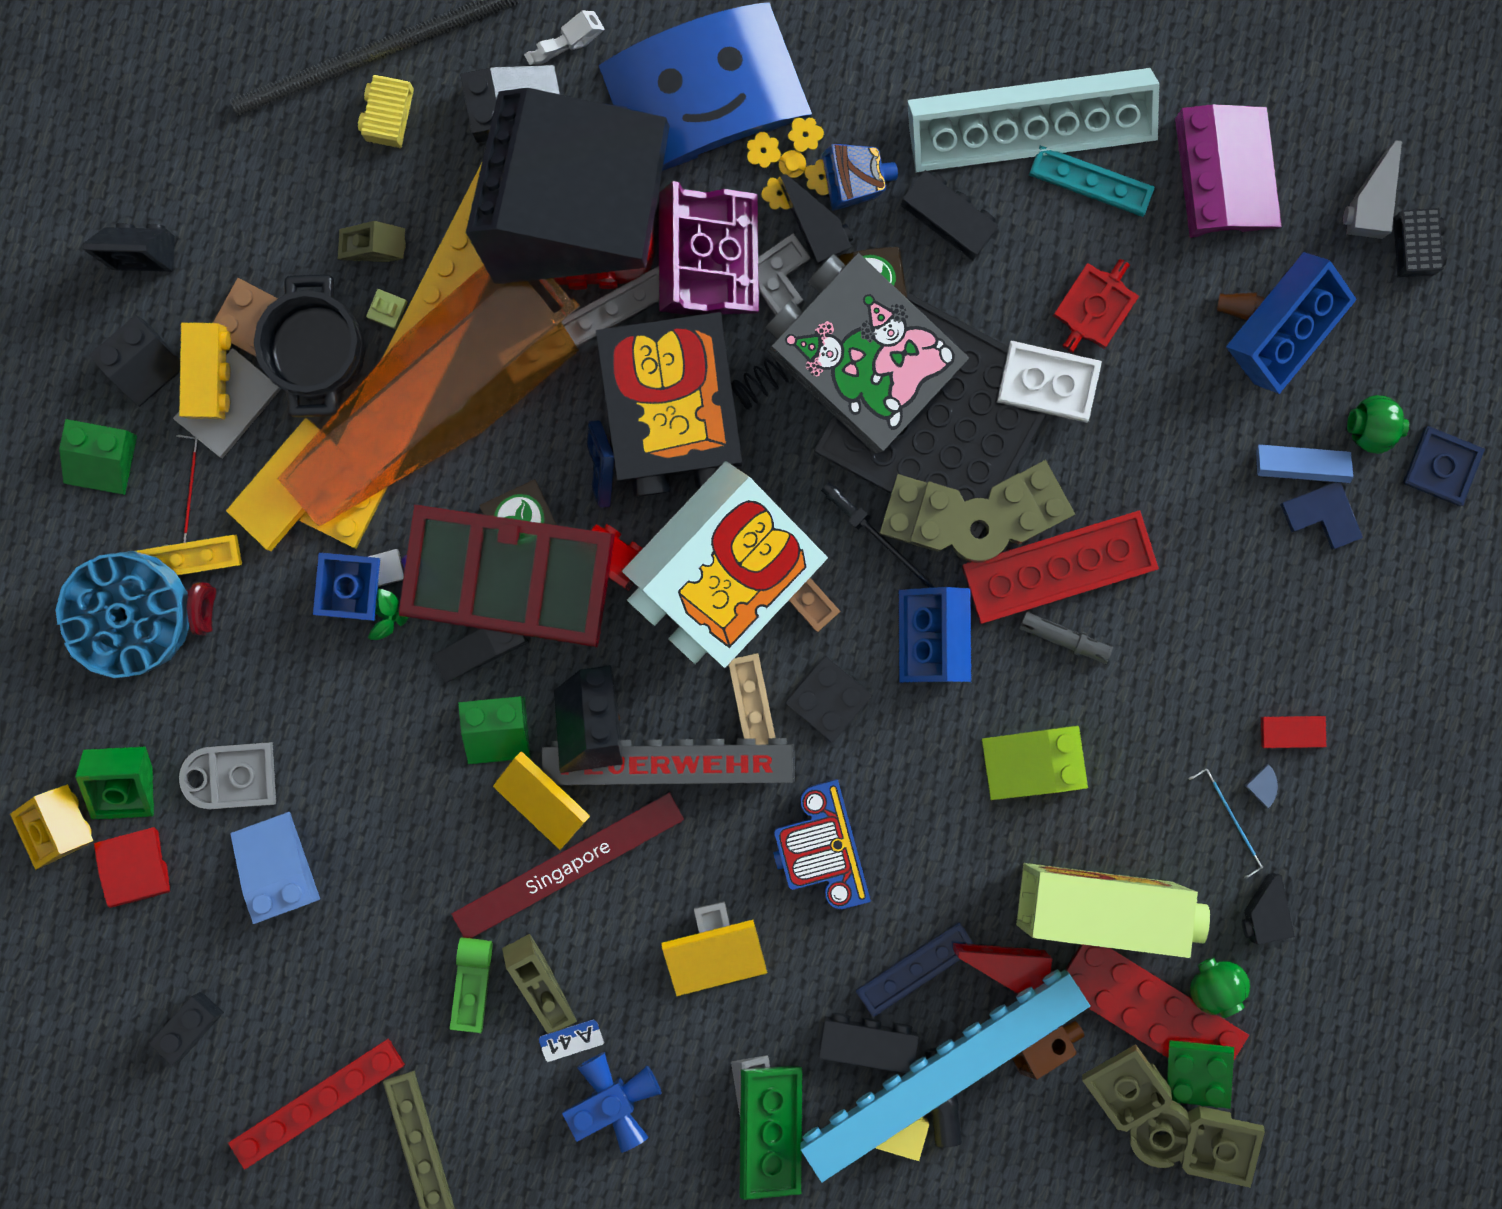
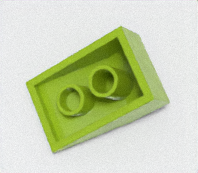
(1034, 763)

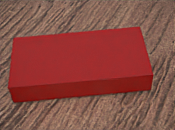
(1293, 732)

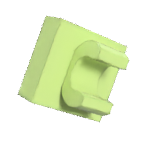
(386, 309)

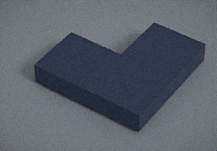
(602, 463)
(1326, 506)

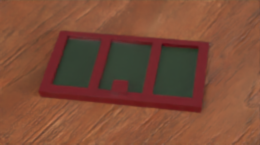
(506, 575)

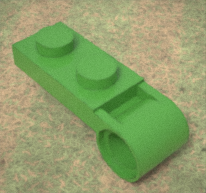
(471, 984)

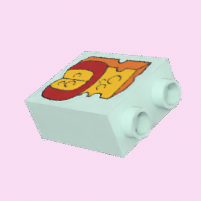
(722, 567)

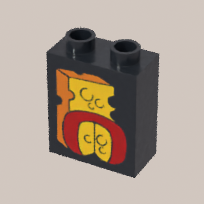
(669, 401)

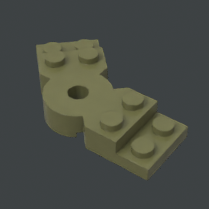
(940, 518)
(1202, 1139)

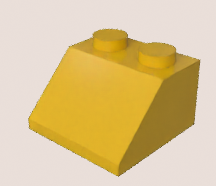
(51, 826)

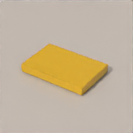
(541, 800)
(714, 957)

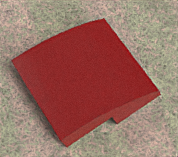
(131, 867)

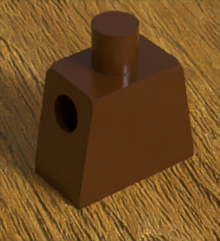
(1044, 1055)

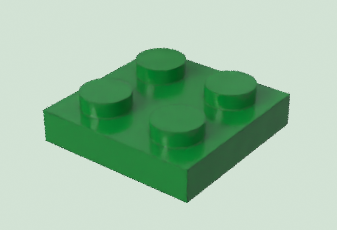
(1200, 1073)

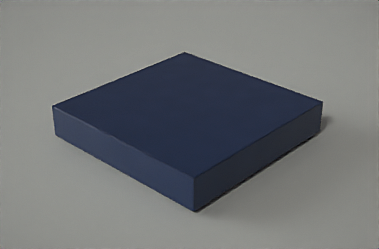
(1443, 466)

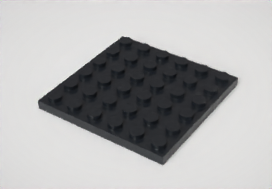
(960, 434)

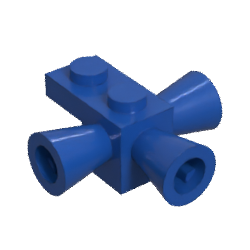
(611, 1103)

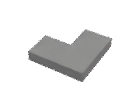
(773, 272)

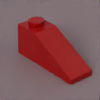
(1008, 965)

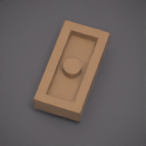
(814, 605)

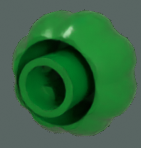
(1379, 423)
(1220, 987)

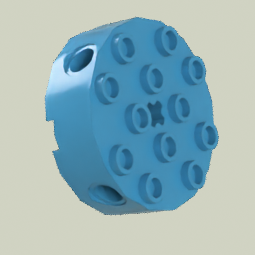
(96, 626)

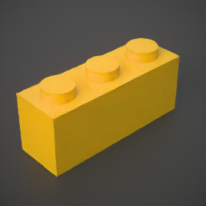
(204, 371)

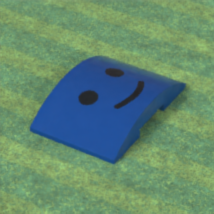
(710, 80)

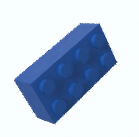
(1291, 322)

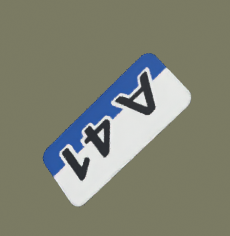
(571, 1040)

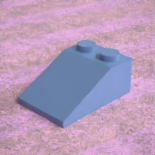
(273, 868)

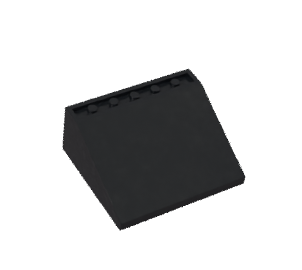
(565, 187)

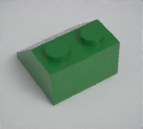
(96, 456)
(494, 729)
(116, 782)

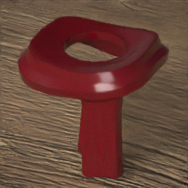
(200, 607)

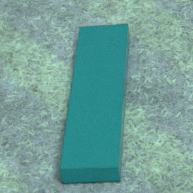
(1092, 181)

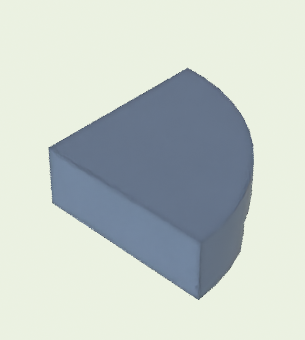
(1264, 786)

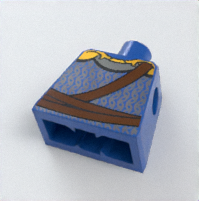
(855, 174)

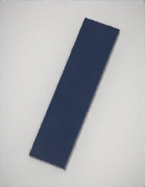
(912, 970)

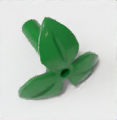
(386, 609)

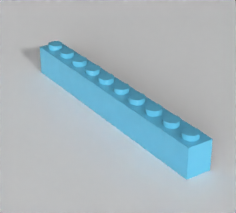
(943, 1075)

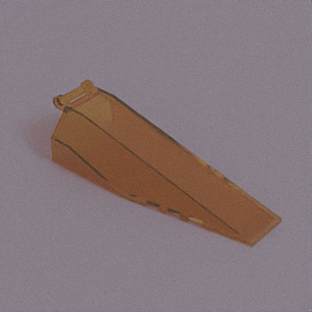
(434, 391)

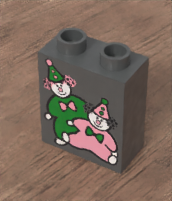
(864, 351)

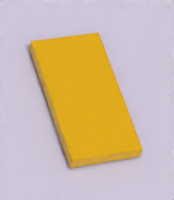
(265, 504)

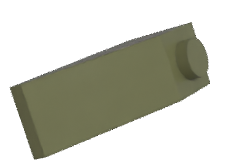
(538, 984)

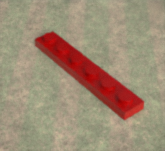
(316, 1103)

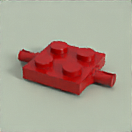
(1096, 305)

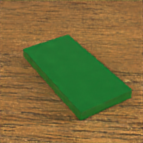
(770, 1132)

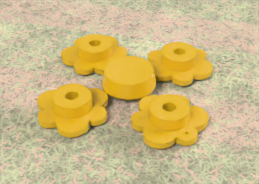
(790, 162)

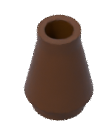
(1239, 304)

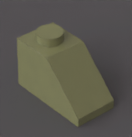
(372, 242)

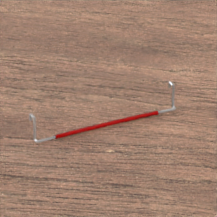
(190, 486)

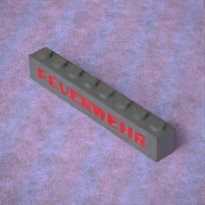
(685, 763)

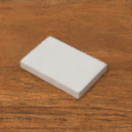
(1049, 381)

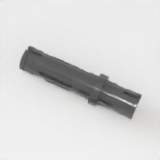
(1067, 638)

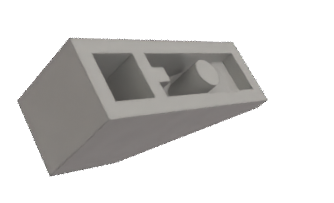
(1374, 204)

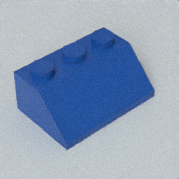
(935, 635)

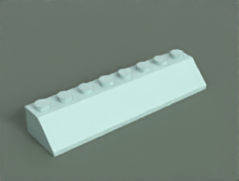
(1020, 118)

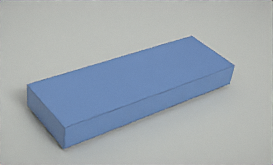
(1304, 463)

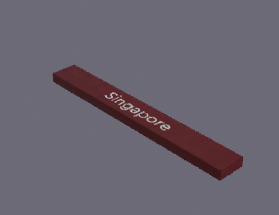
(568, 866)

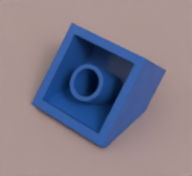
(346, 586)

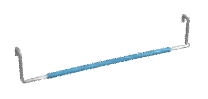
(1233, 818)

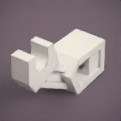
(575, 35)

